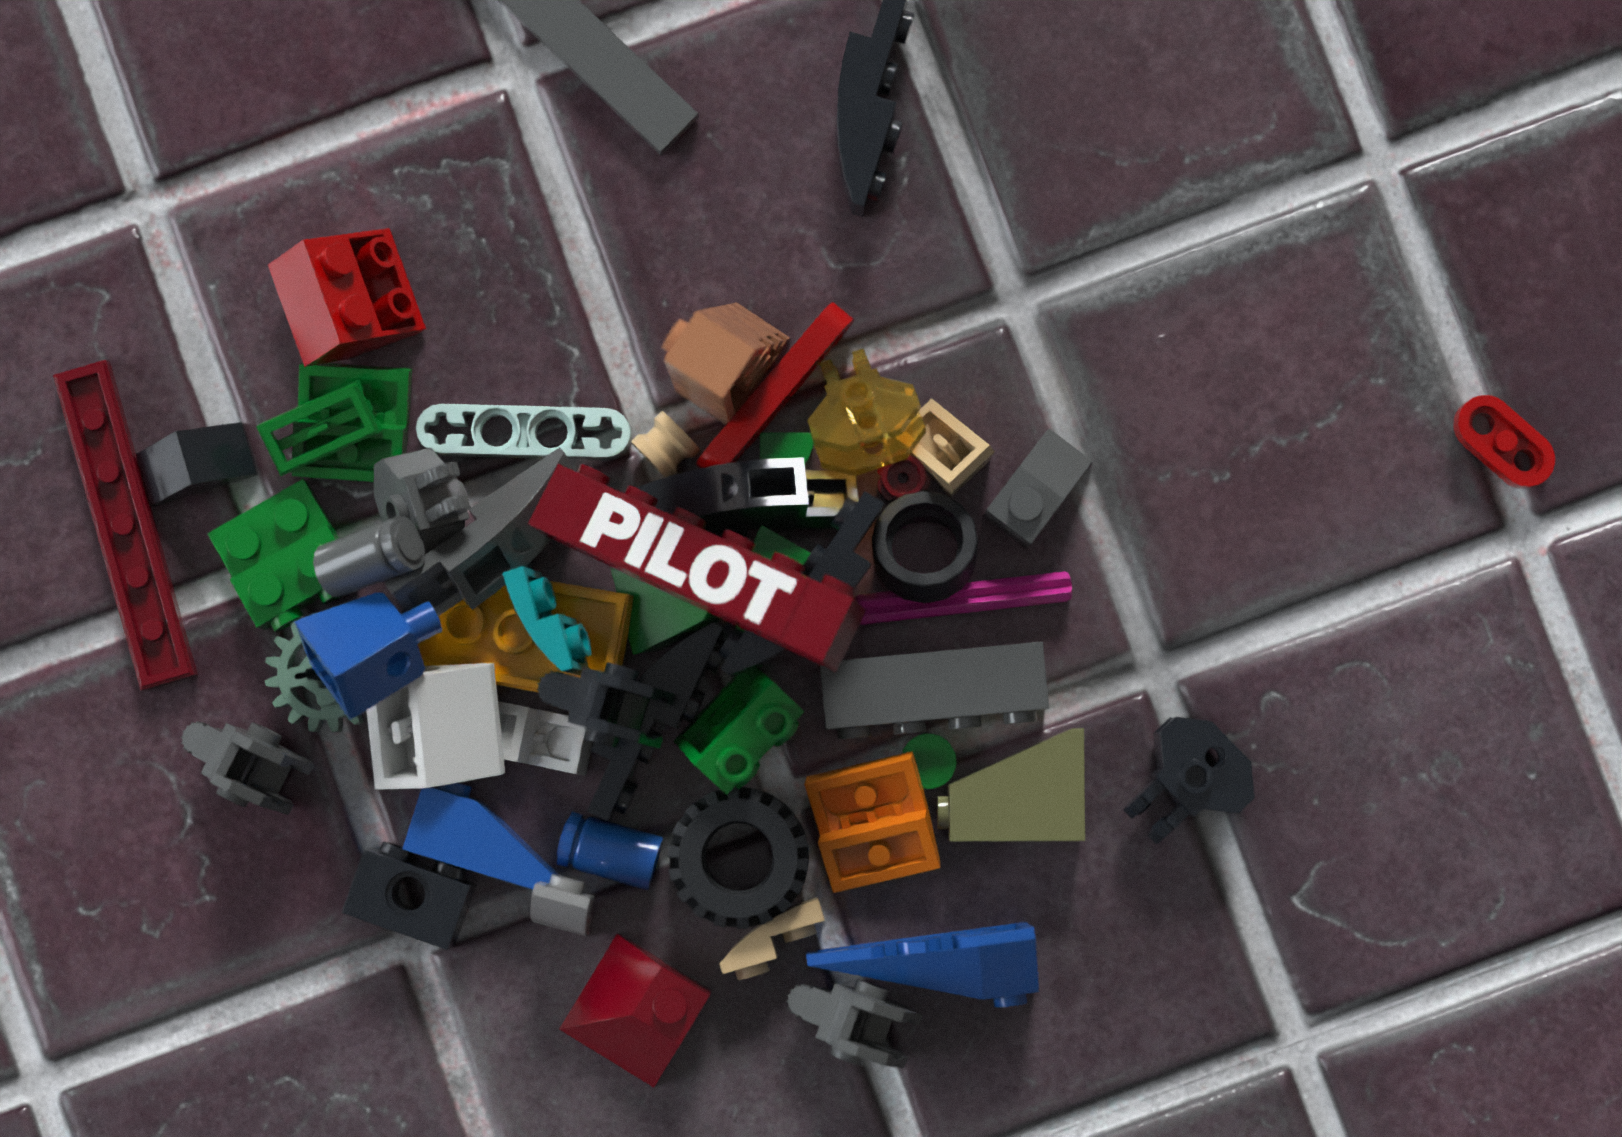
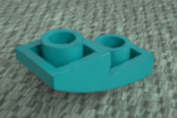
(556, 635)

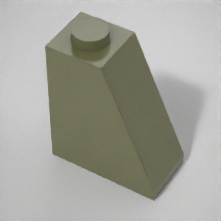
(1021, 797)

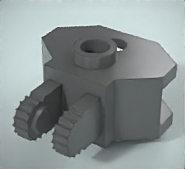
(424, 492)
(245, 763)
(853, 1020)

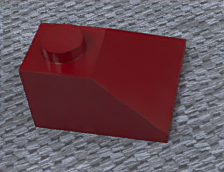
(635, 1010)

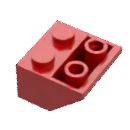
(345, 295)

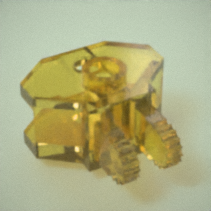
(861, 415)

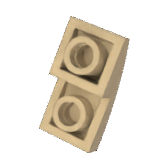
(757, 947)

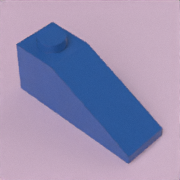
(472, 836)

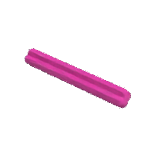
(973, 597)

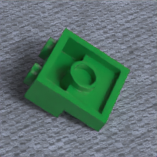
(273, 554)
(739, 729)

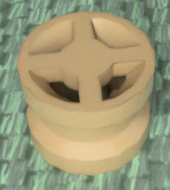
(665, 445)

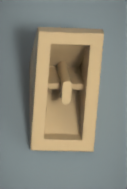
(950, 449)

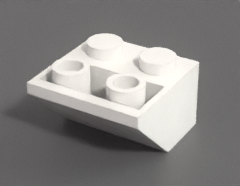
(438, 729)

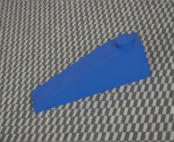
(970, 962)

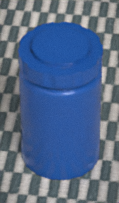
(609, 850)

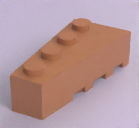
(721, 357)

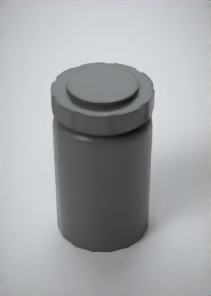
(369, 556)

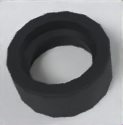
(931, 508)

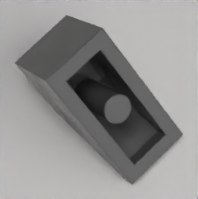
(1037, 488)

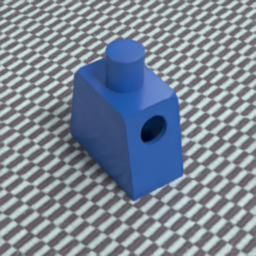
(367, 648)

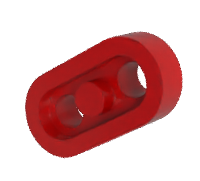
(1506, 436)

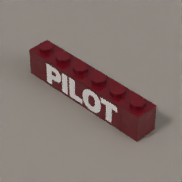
(699, 567)

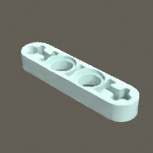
(524, 425)

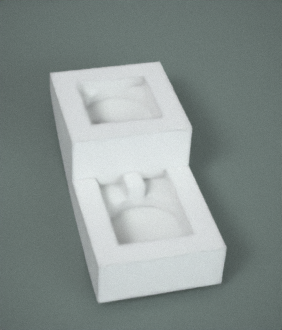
(543, 739)

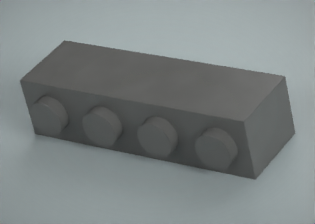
(935, 686)

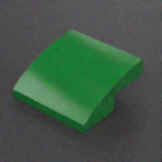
(391, 399)

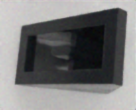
(195, 462)

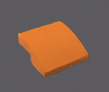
(873, 822)

